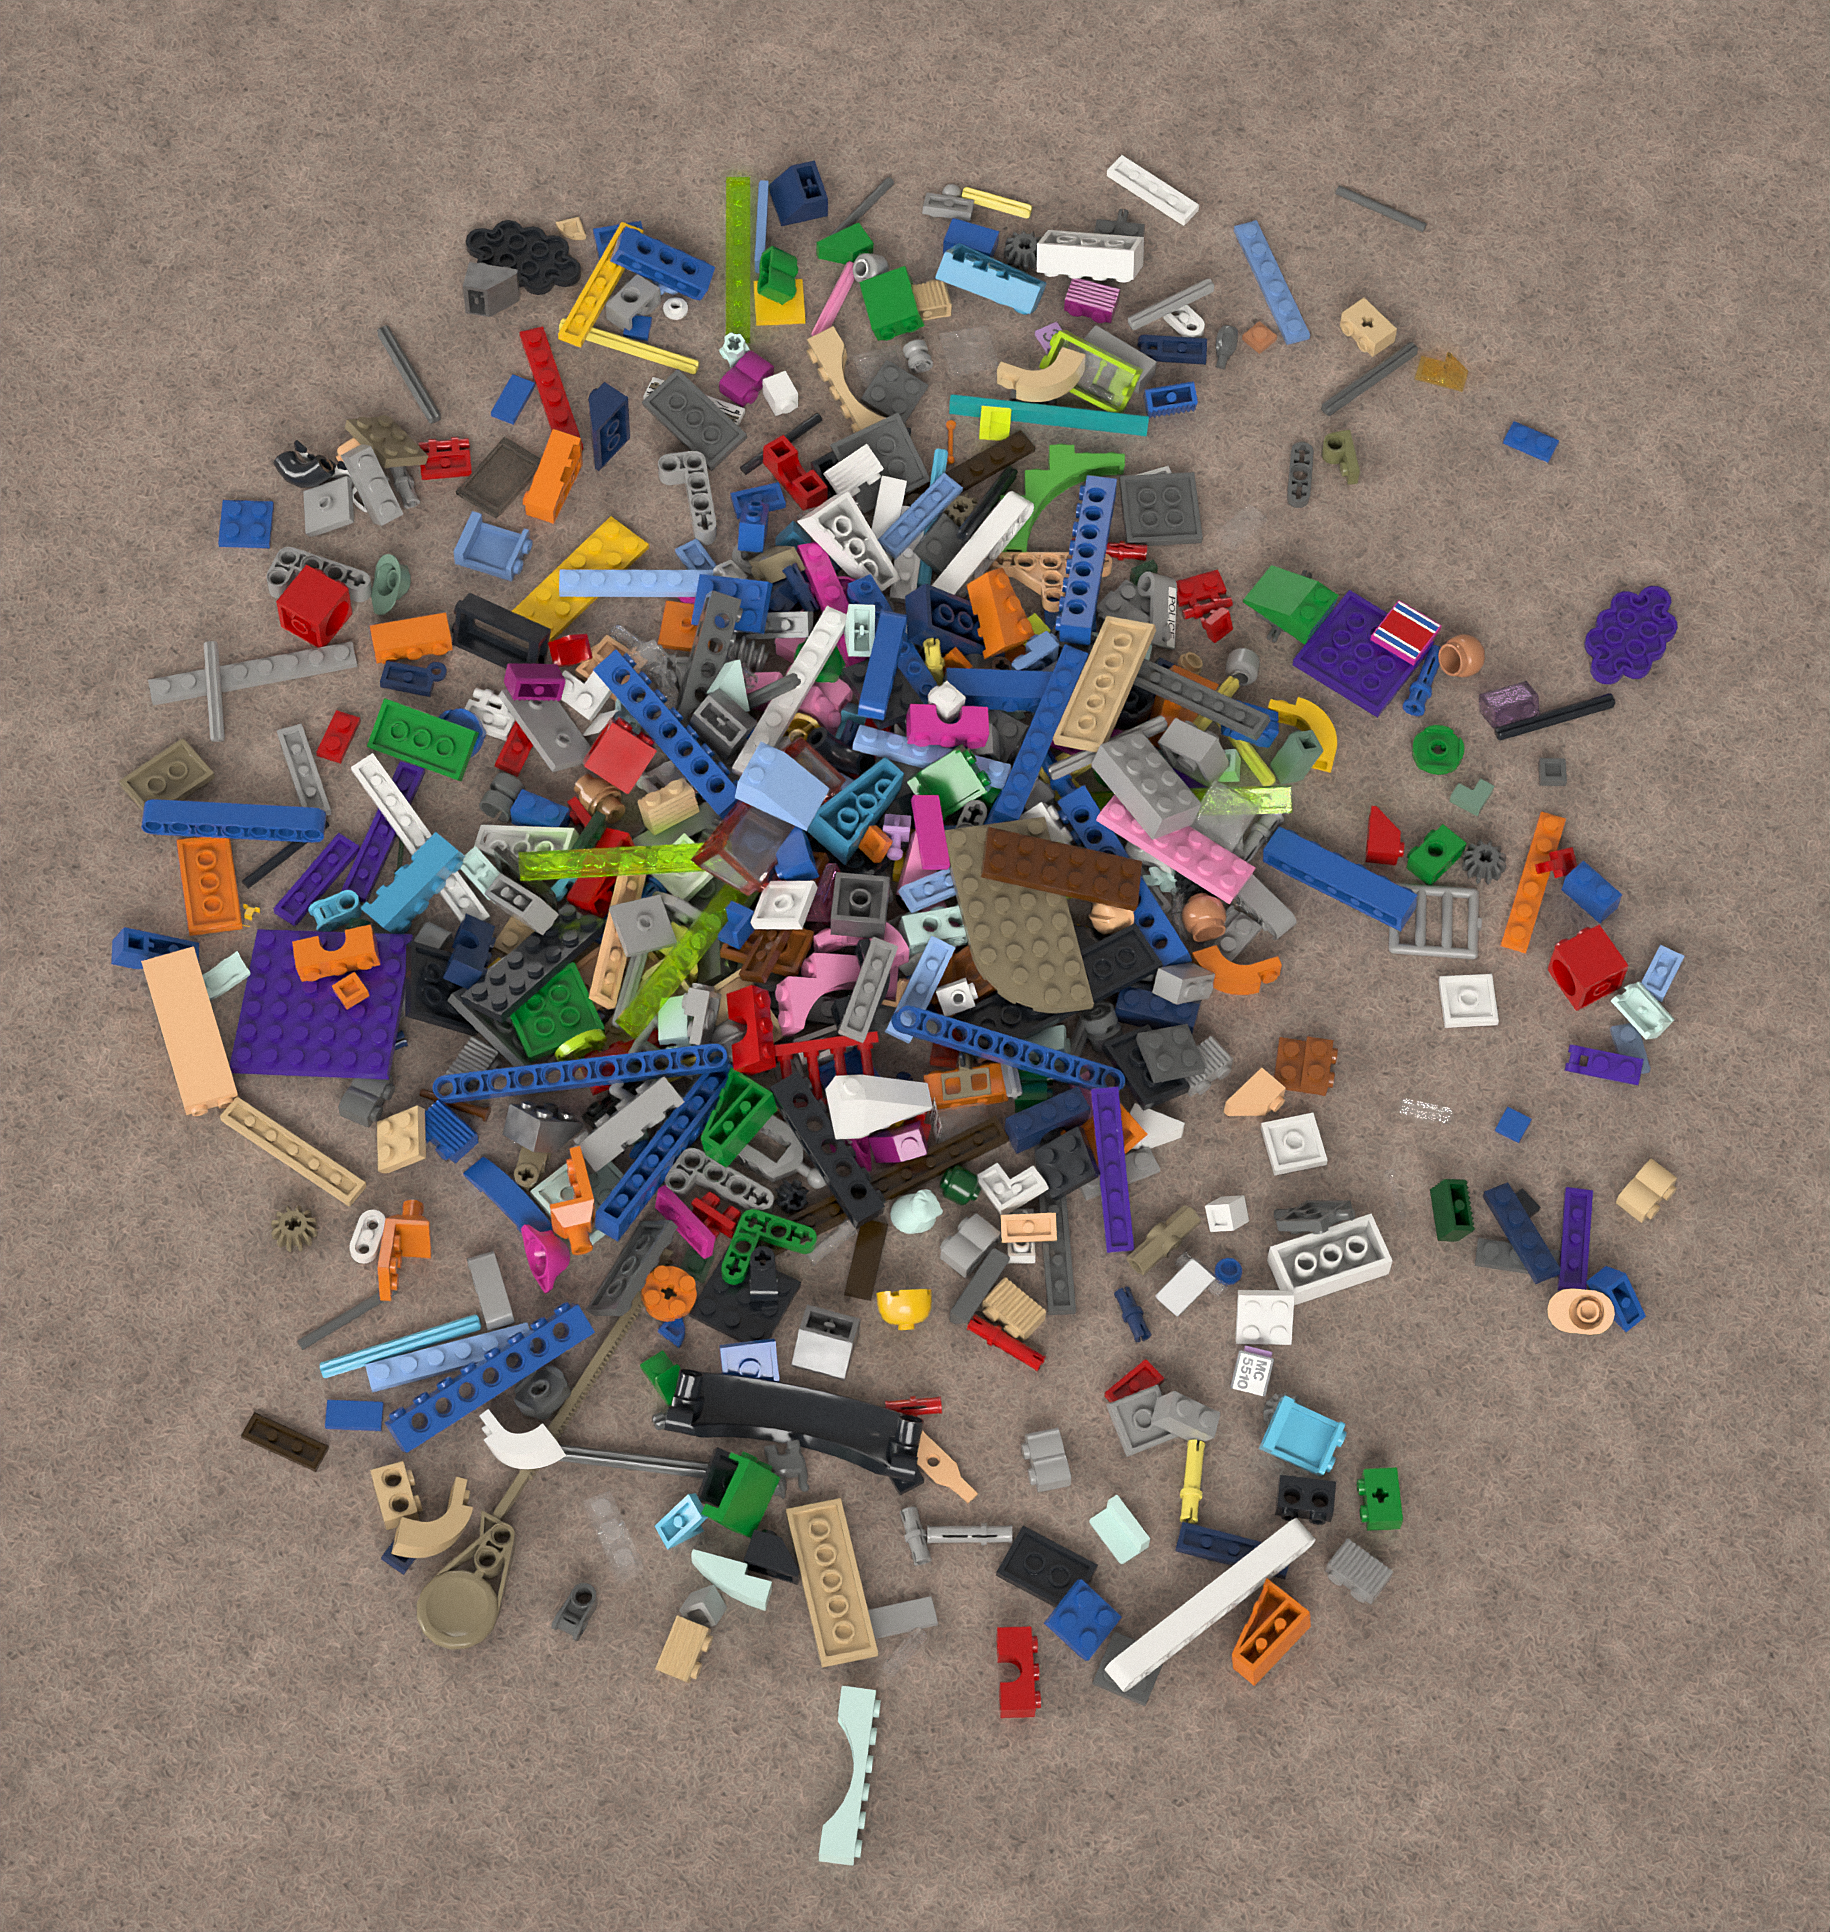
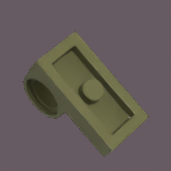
(1344, 455)

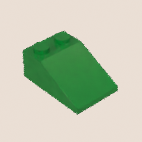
(1292, 602)

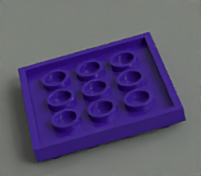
(1348, 659)

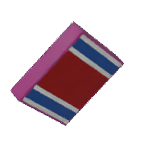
(1406, 632)

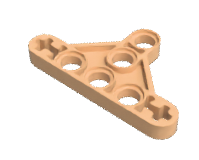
(1037, 574)

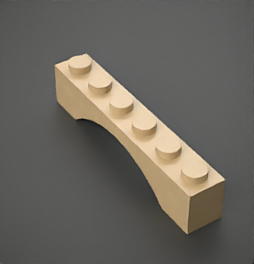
(831, 356)

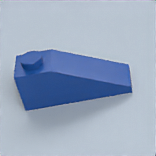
(134, 946)

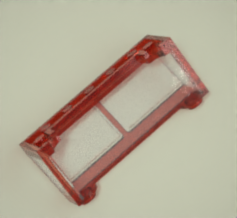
(747, 838)

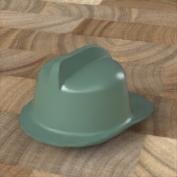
(390, 583)

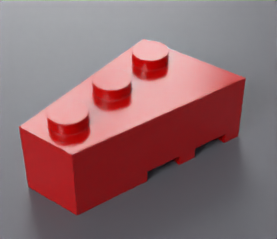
(596, 893)

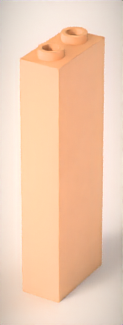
(190, 1031)

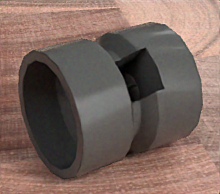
(501, 796)
(1101, 1024)

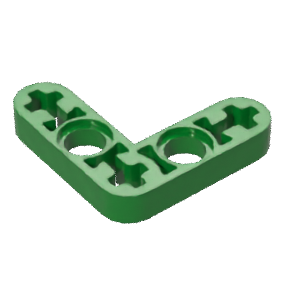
(755, 1234)

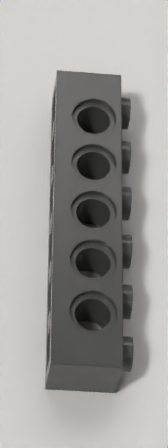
(714, 605)

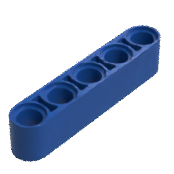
(882, 665)

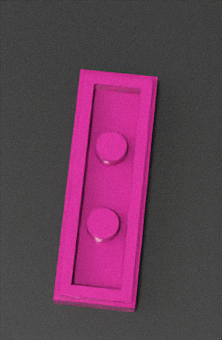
(930, 832)
(688, 1224)

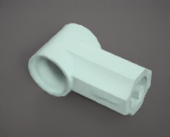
(733, 348)

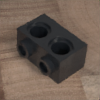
(1305, 1491)

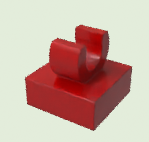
(1217, 624)

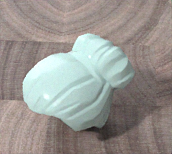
(915, 1212)

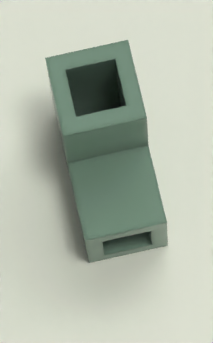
(1472, 800)

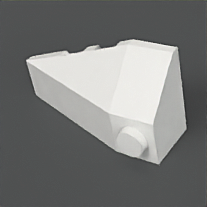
(524, 838)
(873, 1103)

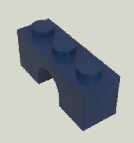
(471, 952)
(1030, 1125)

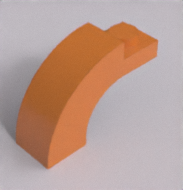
(1236, 978)

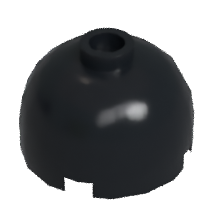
(1136, 708)

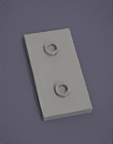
(549, 731)

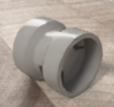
(916, 353)

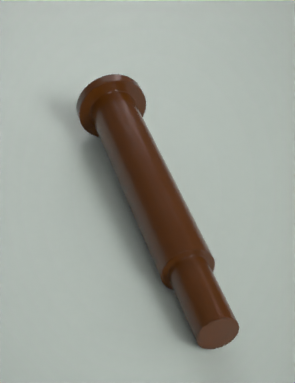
(461, 1106)

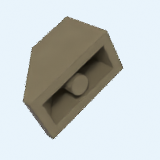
(770, 563)

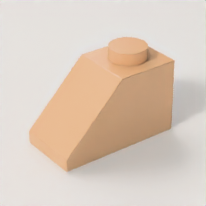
(1256, 1096)

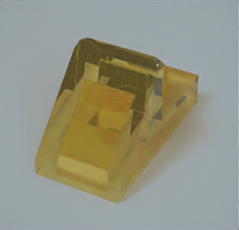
(1446, 374)

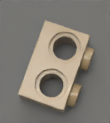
(391, 1496)

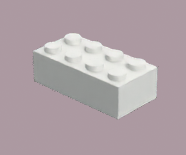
(1090, 255)
(1330, 1260)

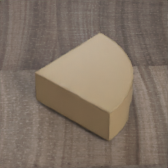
(571, 228)

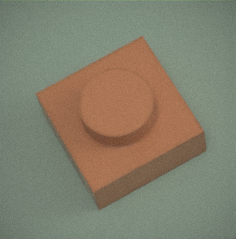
(1259, 337)

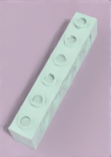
(938, 918)

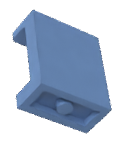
(492, 548)

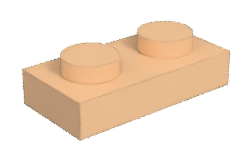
(1028, 1227)

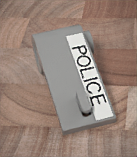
(1162, 607)

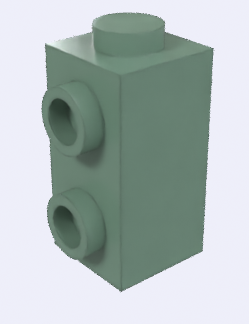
(1296, 756)

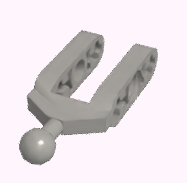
(788, 1164)

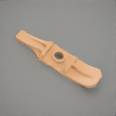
(946, 1471)

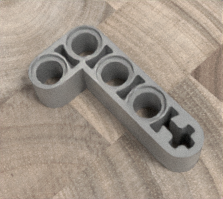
(682, 472)
(279, 571)
(723, 1187)

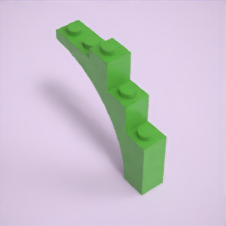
(1063, 472)

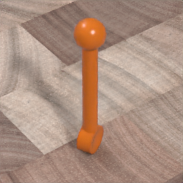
(950, 426)

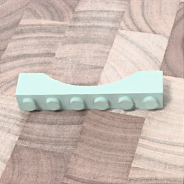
(840, 1832)

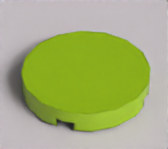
(581, 1045)

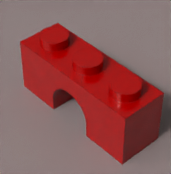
(783, 462)
(756, 1050)
(1017, 1647)

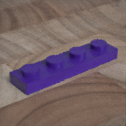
(316, 879)
(1575, 1238)

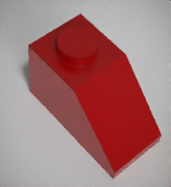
(1382, 839)

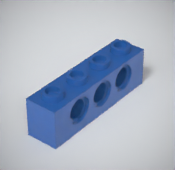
(671, 272)

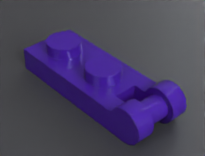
(1605, 1065)

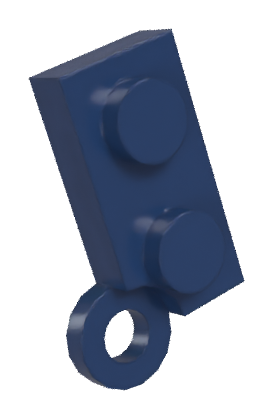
(411, 678)

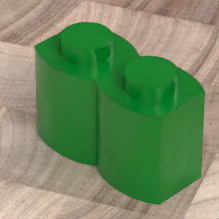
(777, 275)

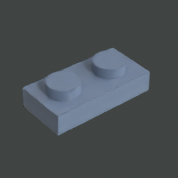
(1629, 1043)

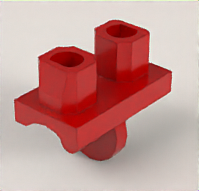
(715, 1221)

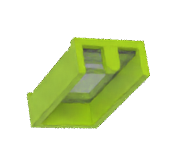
(1100, 368)

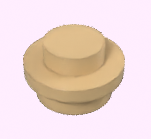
(1190, 662)

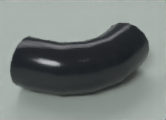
(303, 474)
(839, 753)

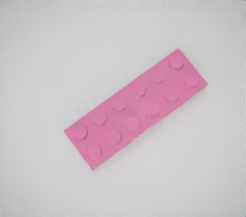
(1183, 851)

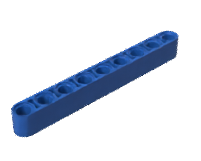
(995, 1052)

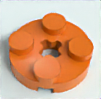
(664, 1278)

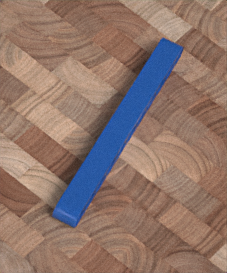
(568, 1070)

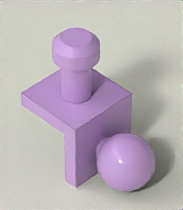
(898, 830)

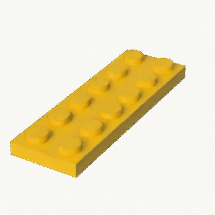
(606, 549)

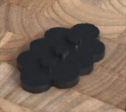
(537, 257)

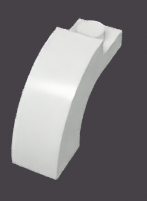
(522, 1450)

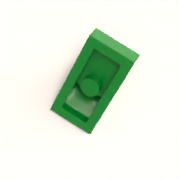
(662, 1375)

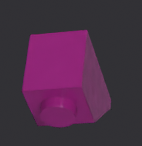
(899, 1144)

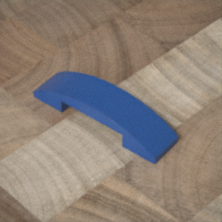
(507, 1195)

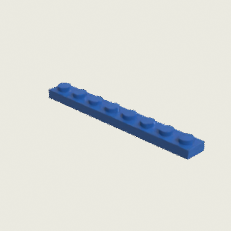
(1040, 734)

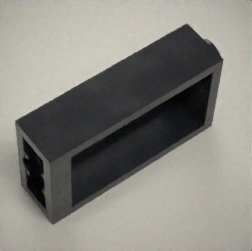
(491, 646)

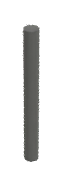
(865, 205)
(1381, 208)
(341, 1320)

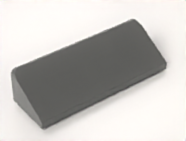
(978, 1287)

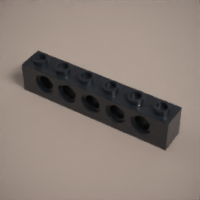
(857, 1210)

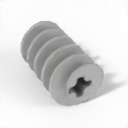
(748, 653)

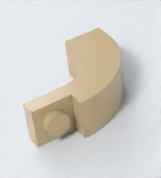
(1044, 383)
(430, 1538)

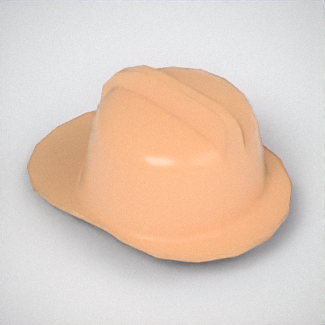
(1110, 919)
(1581, 1311)

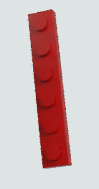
(548, 381)

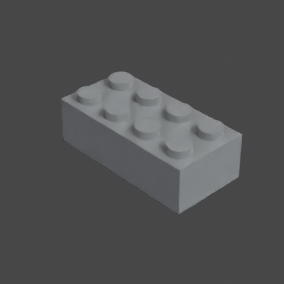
(1146, 784)

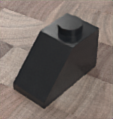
(770, 1557)

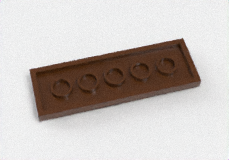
(1061, 869)

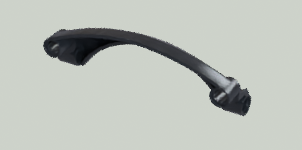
(784, 1412)

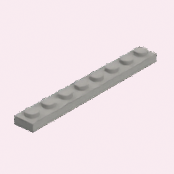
(255, 672)

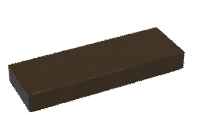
(866, 1260)
(285, 1442)

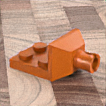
(576, 1216)
(402, 1236)

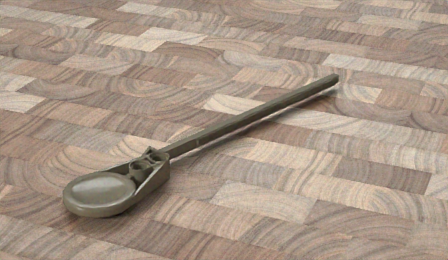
(460, 1605)

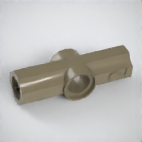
(1163, 1239)

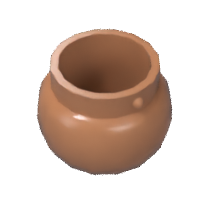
(1462, 656)
(1204, 917)

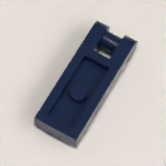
(1174, 349)

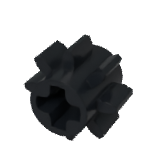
(791, 1196)

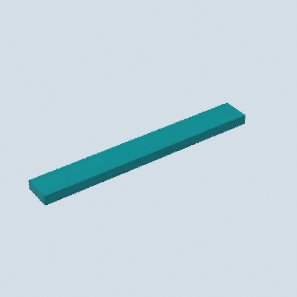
(1054, 415)

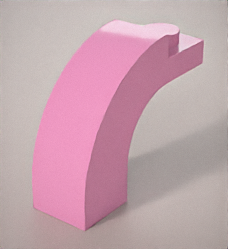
(827, 943)

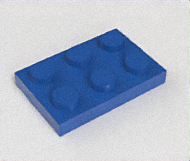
(754, 600)

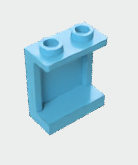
(1303, 1437)

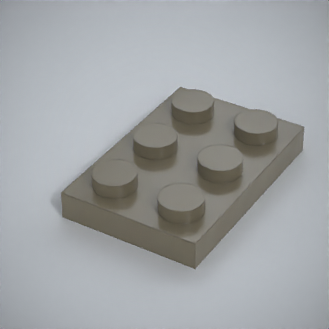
(387, 440)
(168, 776)

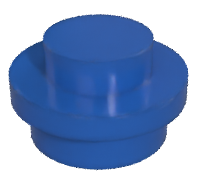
(1228, 1270)

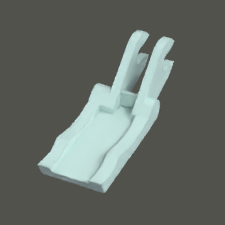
(225, 976)

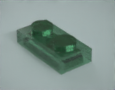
(592, 832)

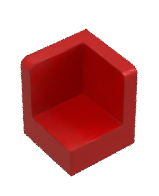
(570, 650)

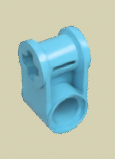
(334, 910)

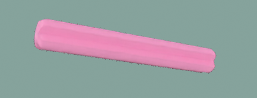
(835, 300)

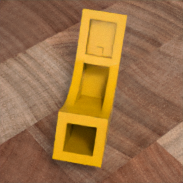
(1307, 717)

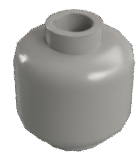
(869, 266)
(1243, 665)

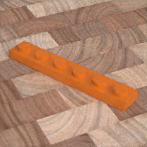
(1531, 884)

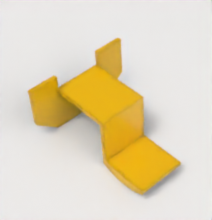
(249, 912)

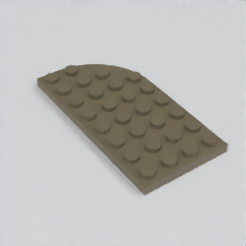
(1017, 933)

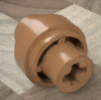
(600, 796)

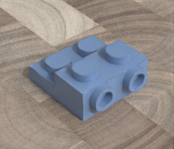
(1039, 653)

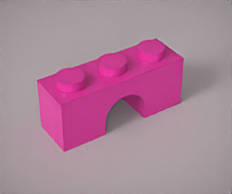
(927, 729)

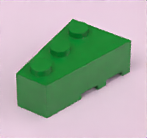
(737, 1117)

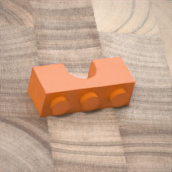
(357, 953)

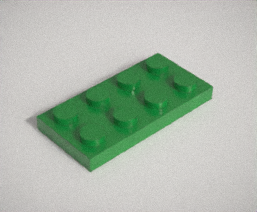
(422, 739)

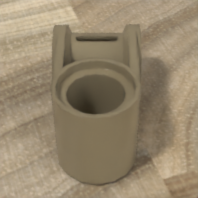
(530, 1166)

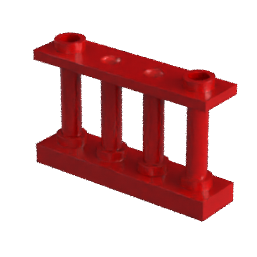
(811, 1050)

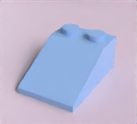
(781, 787)

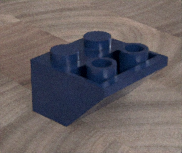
(799, 194)

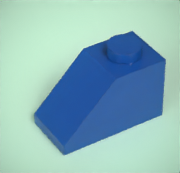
(796, 858)
(1621, 1293)

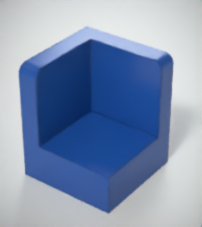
(738, 927)

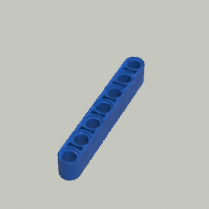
(233, 821)

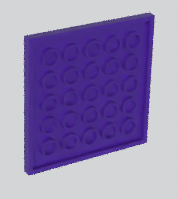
(304, 1026)

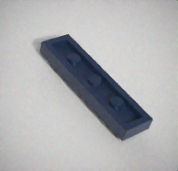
(1521, 1233)
(1216, 1545)

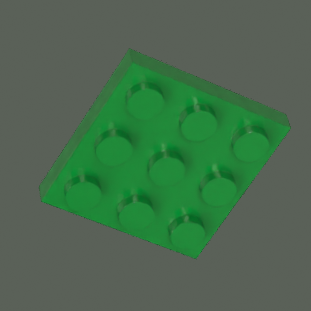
(555, 1014)

